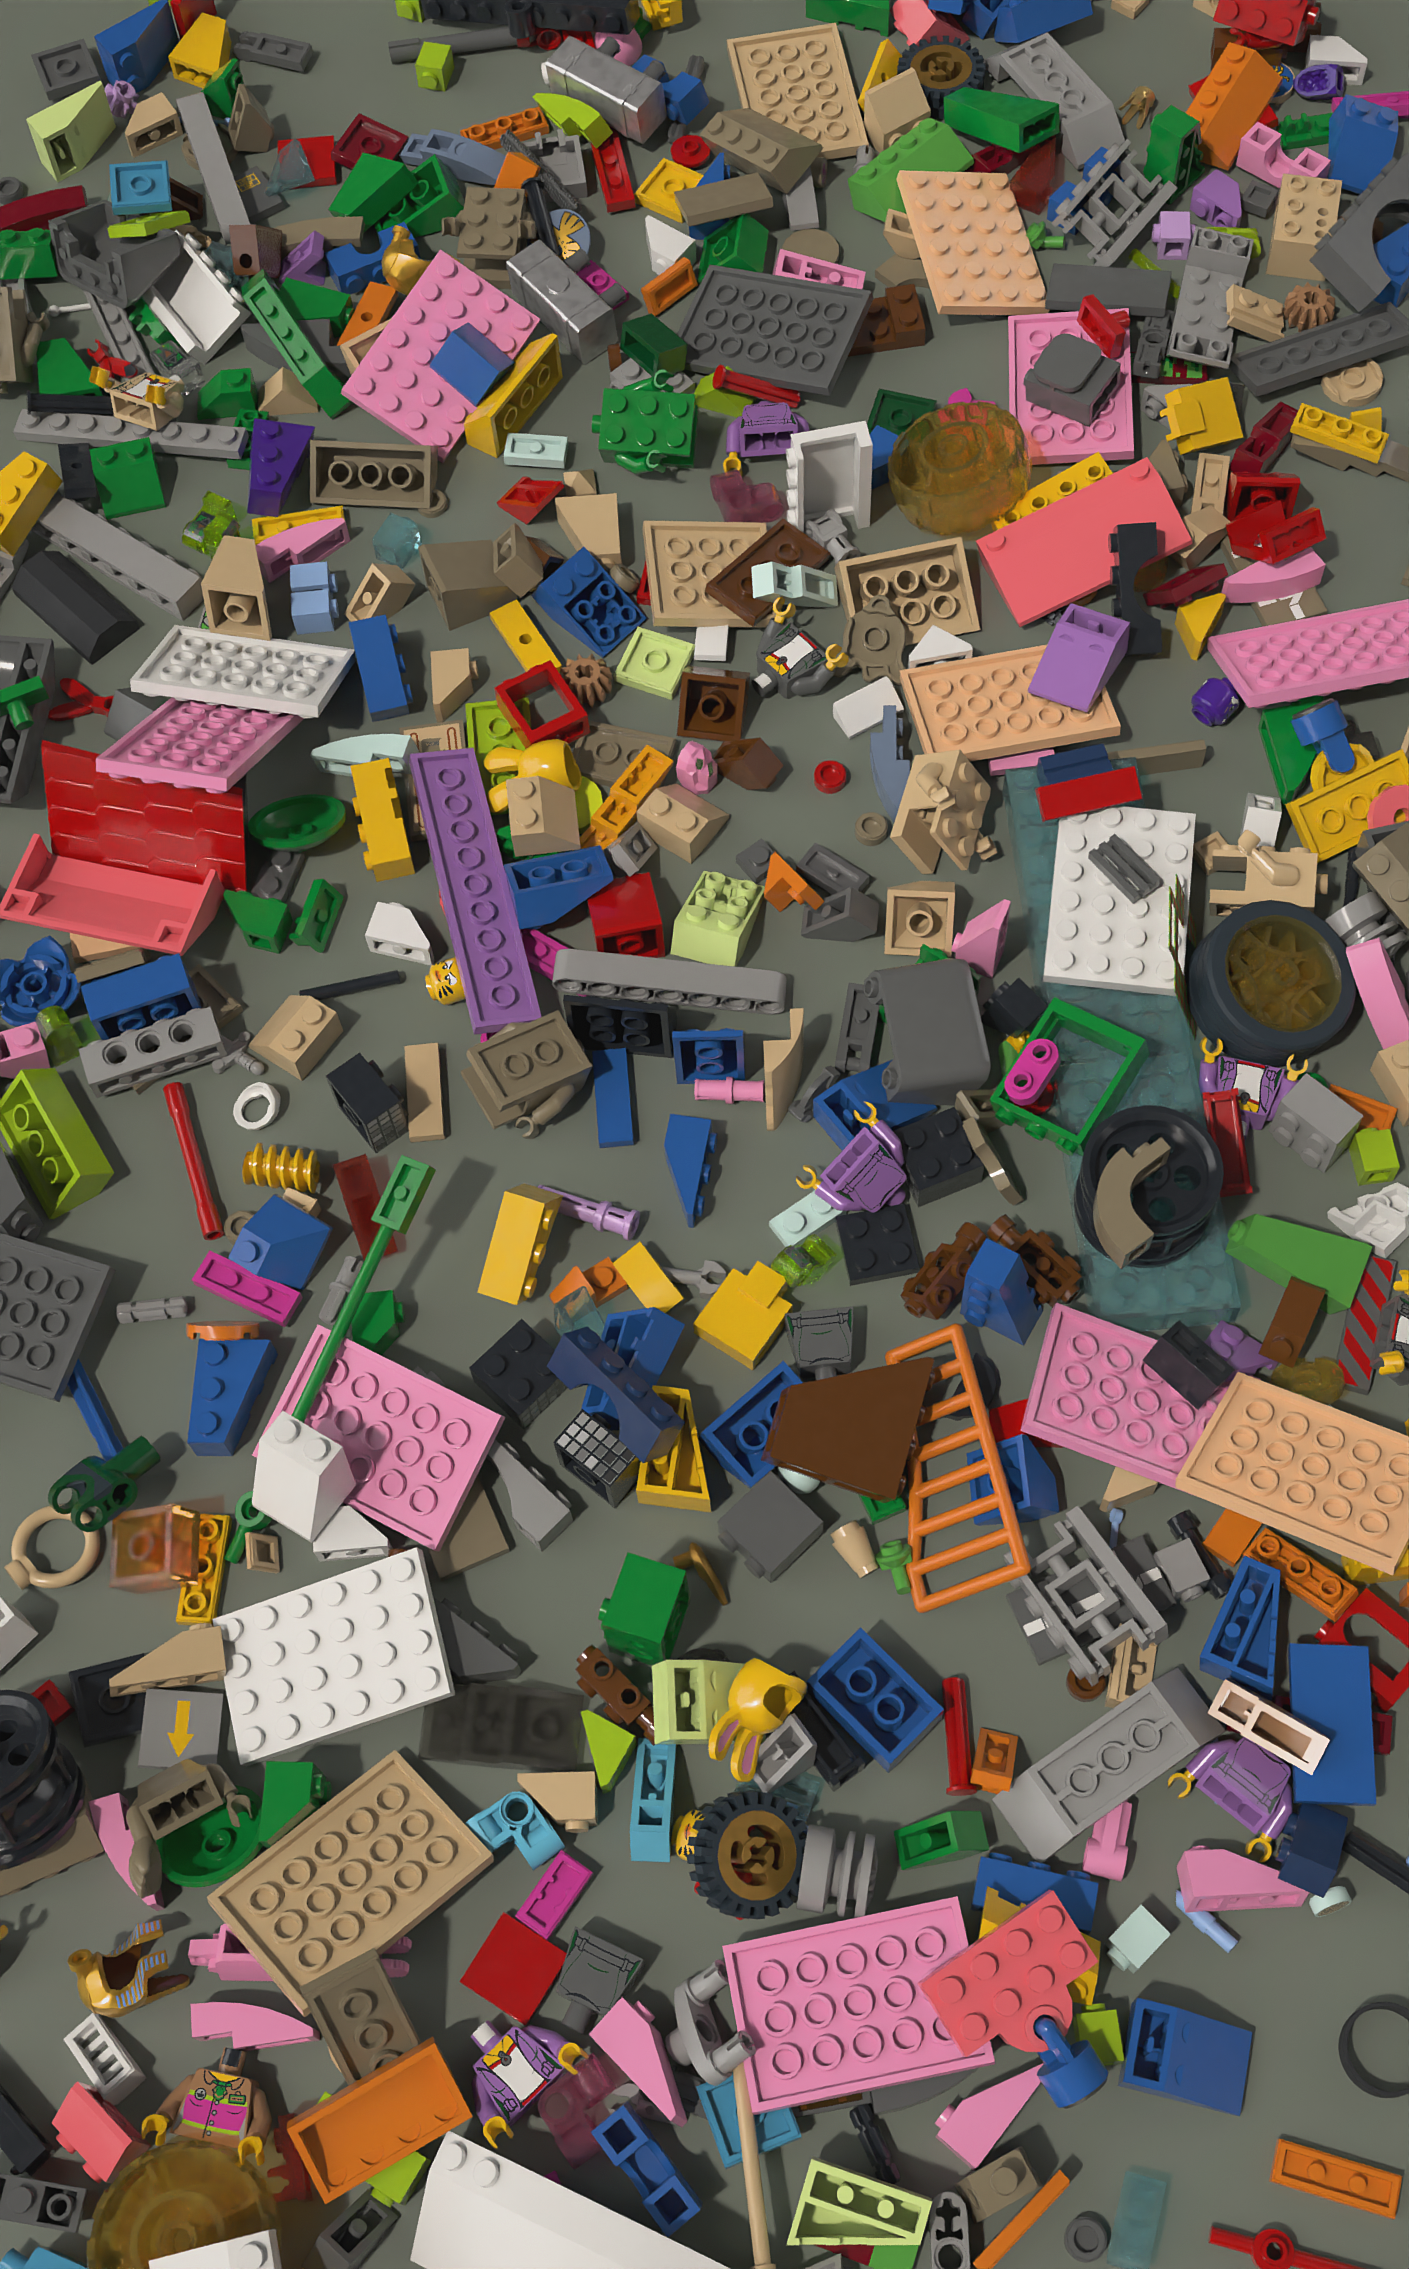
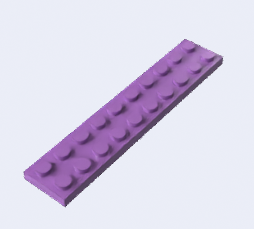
(474, 890)

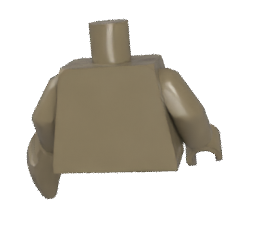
(170, 1802)

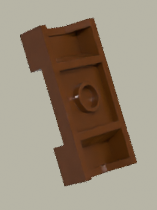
(891, 323)

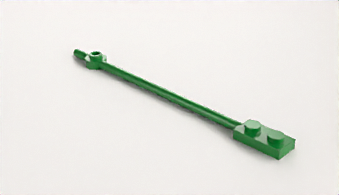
(393, 1213)

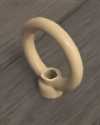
(23, 1570)

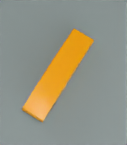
(626, 797)

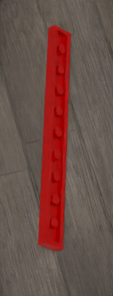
(609, 156)

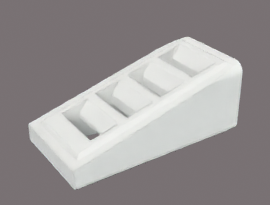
(121, 2076)

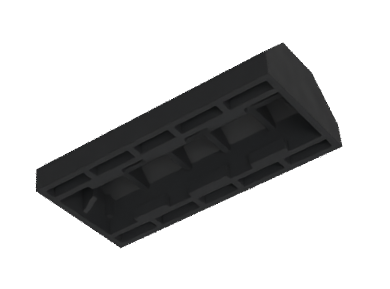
(73, 605)

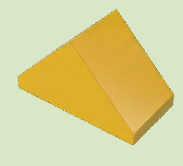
(1197, 621)

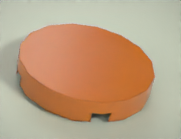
(222, 1330)

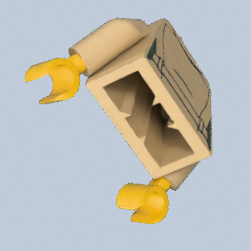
(143, 400)

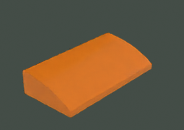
(378, 2120)

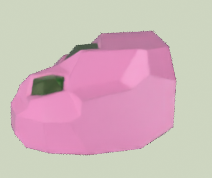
(696, 768)

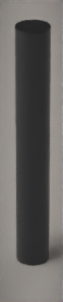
(352, 986)

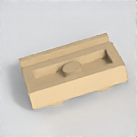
(1254, 313)

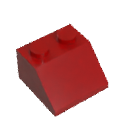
(1254, 490)

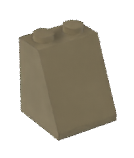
(463, 580)

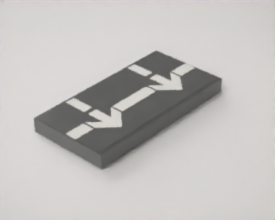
(1084, 1596)

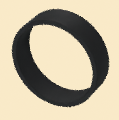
(1343, 2049)

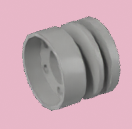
(1359, 924)
(836, 1872)

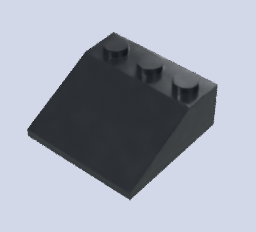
(622, 1024)

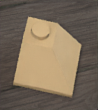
(919, 915)

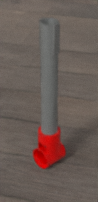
(409, 49)

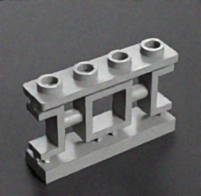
(1130, 221)
(1109, 1579)

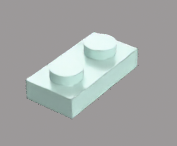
(536, 450)
(803, 1219)

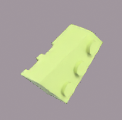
(856, 2209)

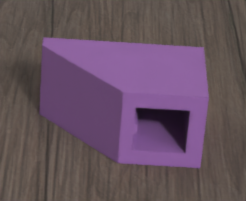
(1217, 200)

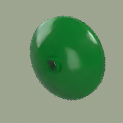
(297, 822)
(210, 1846)

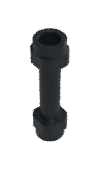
(1183, 1527)

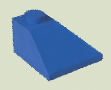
(281, 1243)
(1028, 1480)

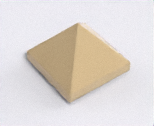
(580, 483)
(262, 1552)

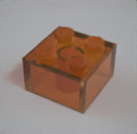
(155, 1549)

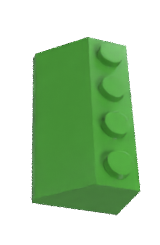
(924, 148)

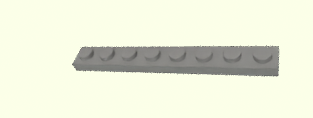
(108, 430)

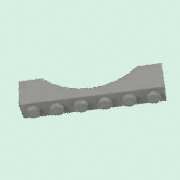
(534, 1508)

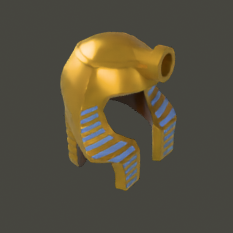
(400, 262)
(120, 1981)

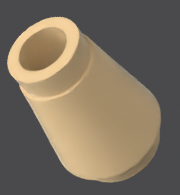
(854, 1546)

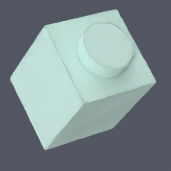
(1135, 1940)

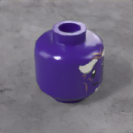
(1215, 701)

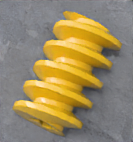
(281, 1169)

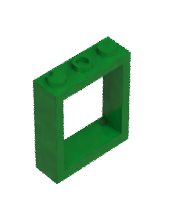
(1097, 1030)

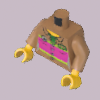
(216, 2109)

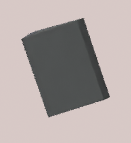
(129, 710)

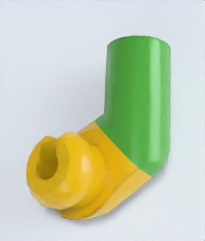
(1010, 1049)

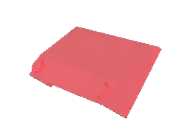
(1064, 546)
(109, 901)

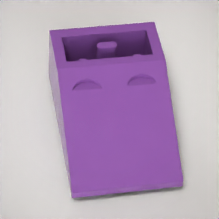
(1080, 657)

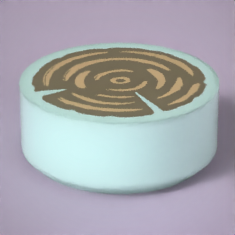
(1334, 1900)

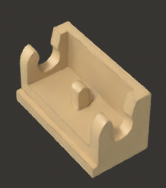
(1129, 1670)

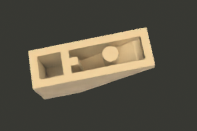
(182, 1661)

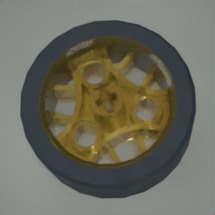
(1270, 983)

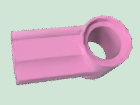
(1106, 1848)

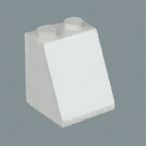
(300, 1476)

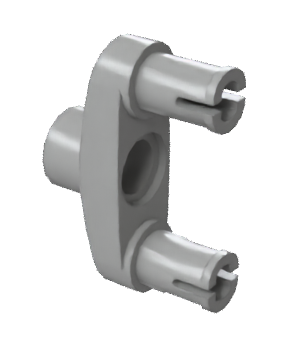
(697, 2036)

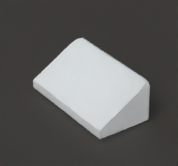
(865, 707)

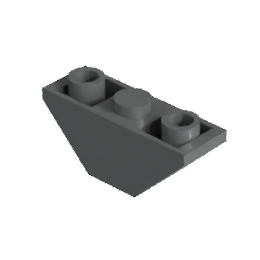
(470, 1652)
(41, 2203)

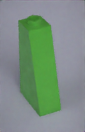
(1311, 1255)

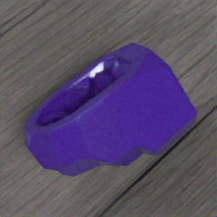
(1320, 82)

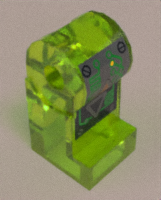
(221, 525)
(193, 532)
(58, 1035)
(804, 1262)

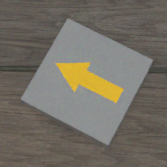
(179, 1728)

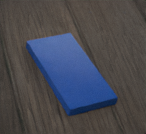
(1334, 1697)

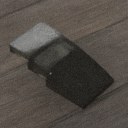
(503, 1728)

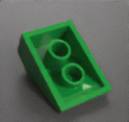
(430, 201)

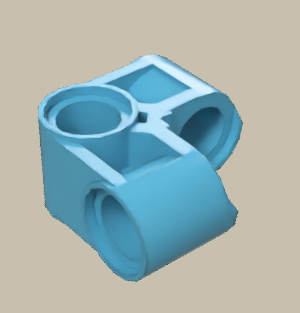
(532, 1834)

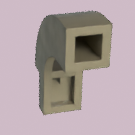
(1115, 1221)

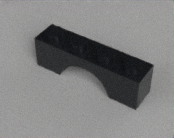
(1132, 547)

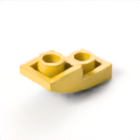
(647, 1279)

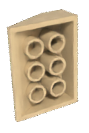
(923, 583)

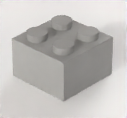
(1315, 1123)

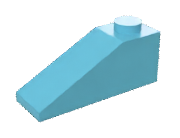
(653, 1802)

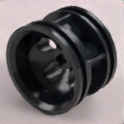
(1191, 1154)
(43, 1793)

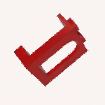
(1276, 534)
(1369, 1604)

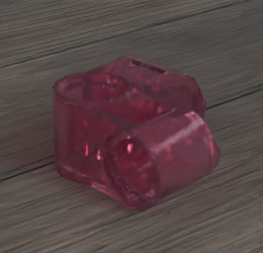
(743, 502)
(583, 2092)

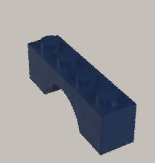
(645, 1420)

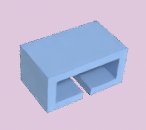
(313, 600)

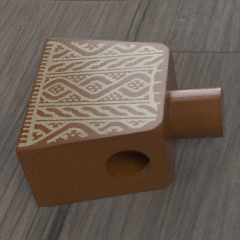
(255, 249)

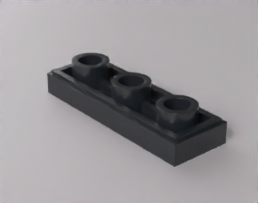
(77, 471)

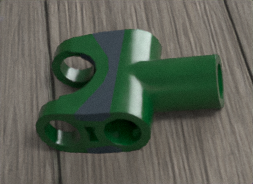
(104, 1484)

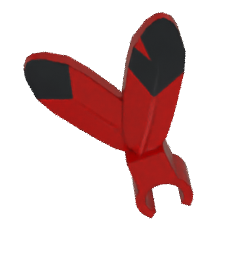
(114, 365)

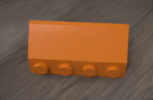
(1232, 102)

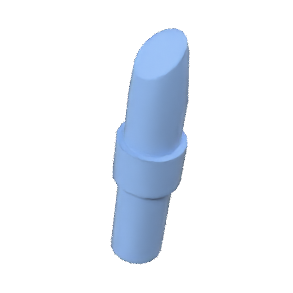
(1206, 1924)

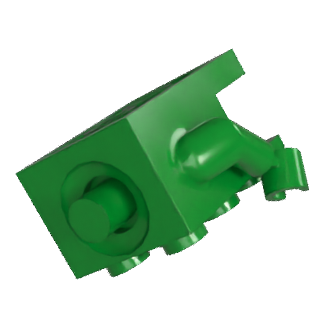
(647, 427)

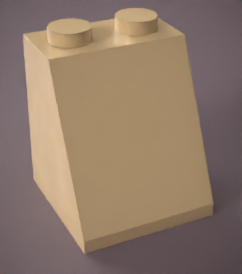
(236, 591)

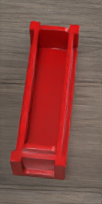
(1226, 1129)

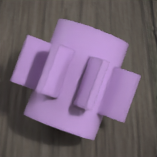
(121, 98)

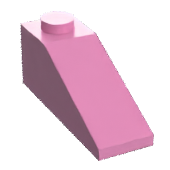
(812, 269)
(984, 939)
(1231, 1882)
(641, 2054)
(983, 2118)

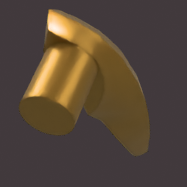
(705, 1571)

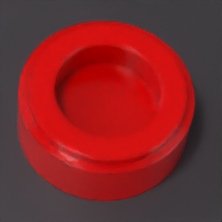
(830, 777)

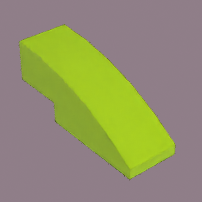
(574, 117)

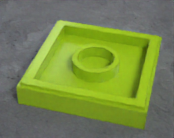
(148, 224)

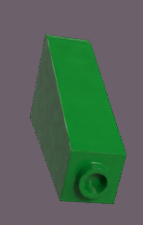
(1001, 117)

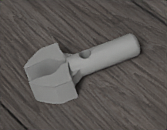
(698, 1277)
(644, 2108)

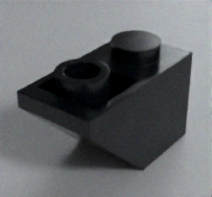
(1012, 1008)

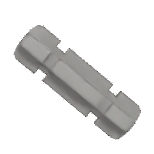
(152, 1309)

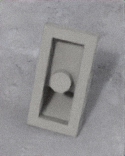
(629, 851)

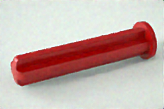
(754, 387)
(957, 1738)

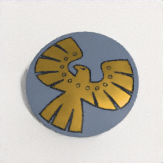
(569, 231)

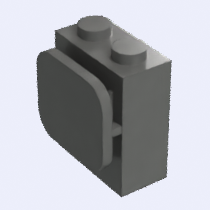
(1072, 379)

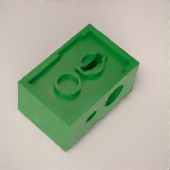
(645, 1610)

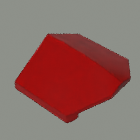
(529, 497)

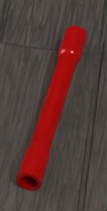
(206, 1208)

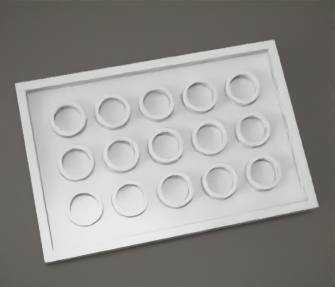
(244, 671)
(1093, 928)
(333, 1657)

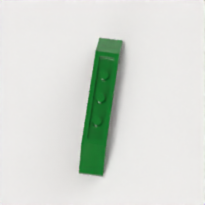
(293, 344)

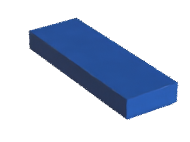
(612, 1098)

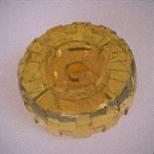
(960, 468)
(178, 2188)

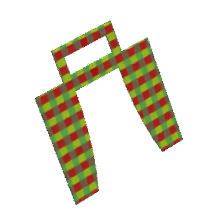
(1180, 985)

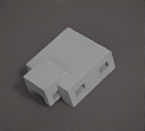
(563, 159)

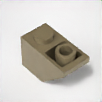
(1166, 464)

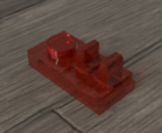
(294, 2170)

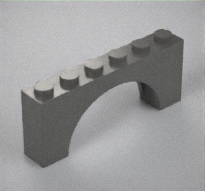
(1348, 254)

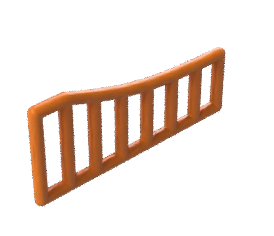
(991, 1464)

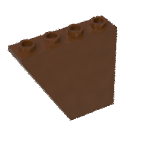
(852, 1427)

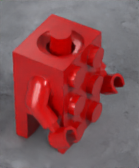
(1268, 21)

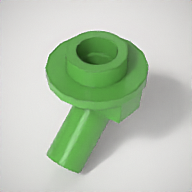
(1037, 237)
(894, 1557)

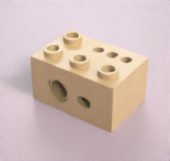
(1301, 218)

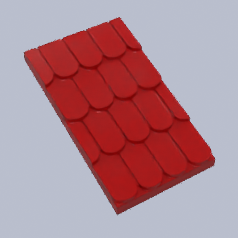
(142, 823)

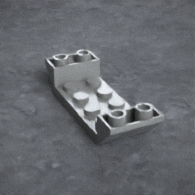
(1052, 75)
(1201, 316)
(1107, 1764)

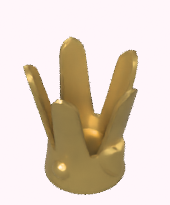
(1140, 101)

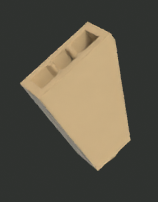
(592, 524)

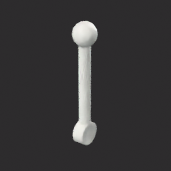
(55, 310)

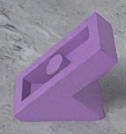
(305, 261)

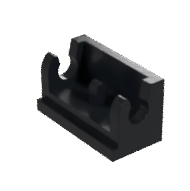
(1188, 1364)

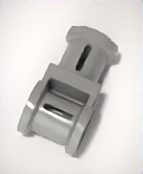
(832, 536)

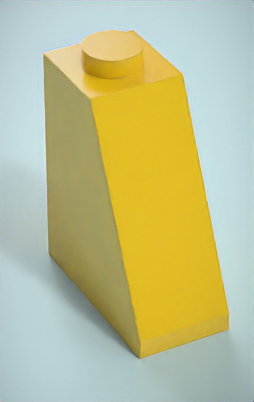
(201, 51)

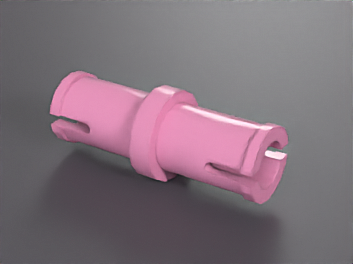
(729, 1090)

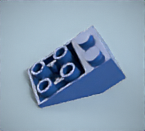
(588, 603)
(837, 1104)
(1185, 2057)

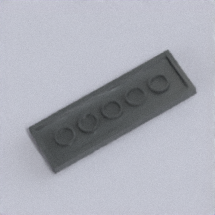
(1321, 349)

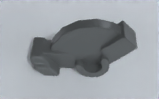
(802, 1109)

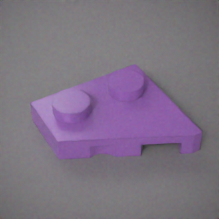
(1238, 1350)

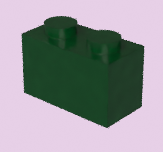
(653, 345)

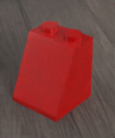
(627, 917)

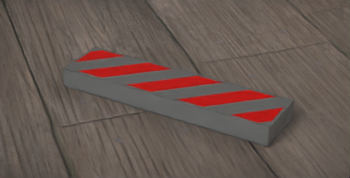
(1362, 1324)

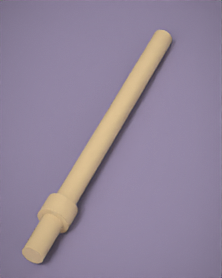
(752, 2172)

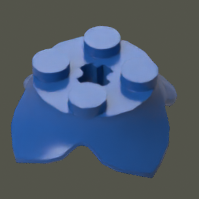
(45, 967)

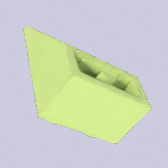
(72, 130)
(717, 919)
(690, 1699)

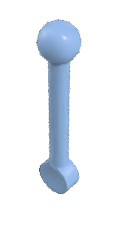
(1115, 1518)

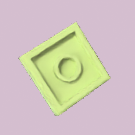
(654, 663)

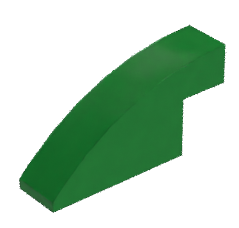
(1286, 757)

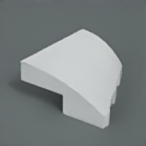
(1377, 1219)

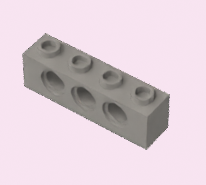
(169, 1058)

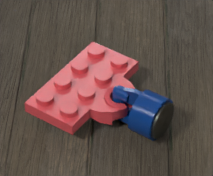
(1017, 1989)

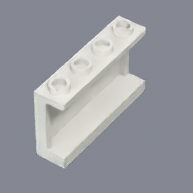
(197, 301)
(830, 472)

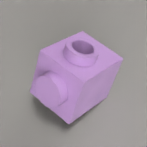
(1173, 235)

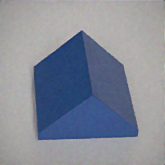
(471, 363)

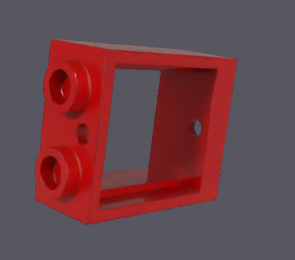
(565, 728)

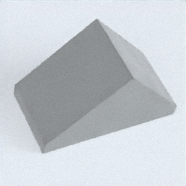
(784, 1755)

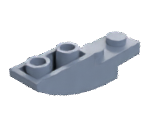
(463, 156)
(887, 762)

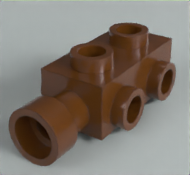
(1048, 1264)
(941, 1283)
(612, 1690)

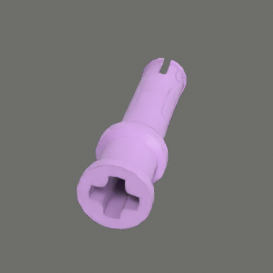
(601, 1214)

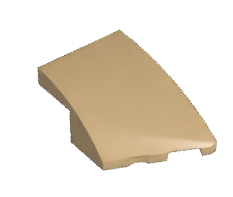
(783, 1070)

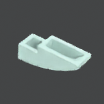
(795, 584)
(341, 754)

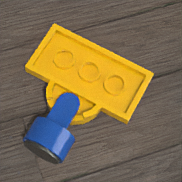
(1342, 782)

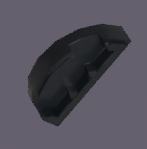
(987, 1385)

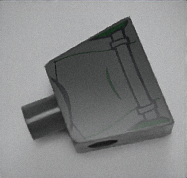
(821, 1341)
(594, 1977)

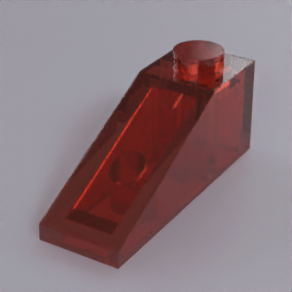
(1035, 178)

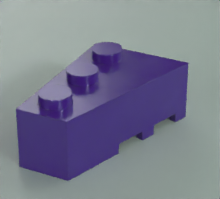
(275, 463)

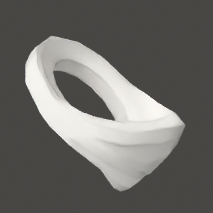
(252, 1092)

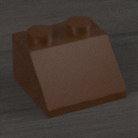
(713, 703)

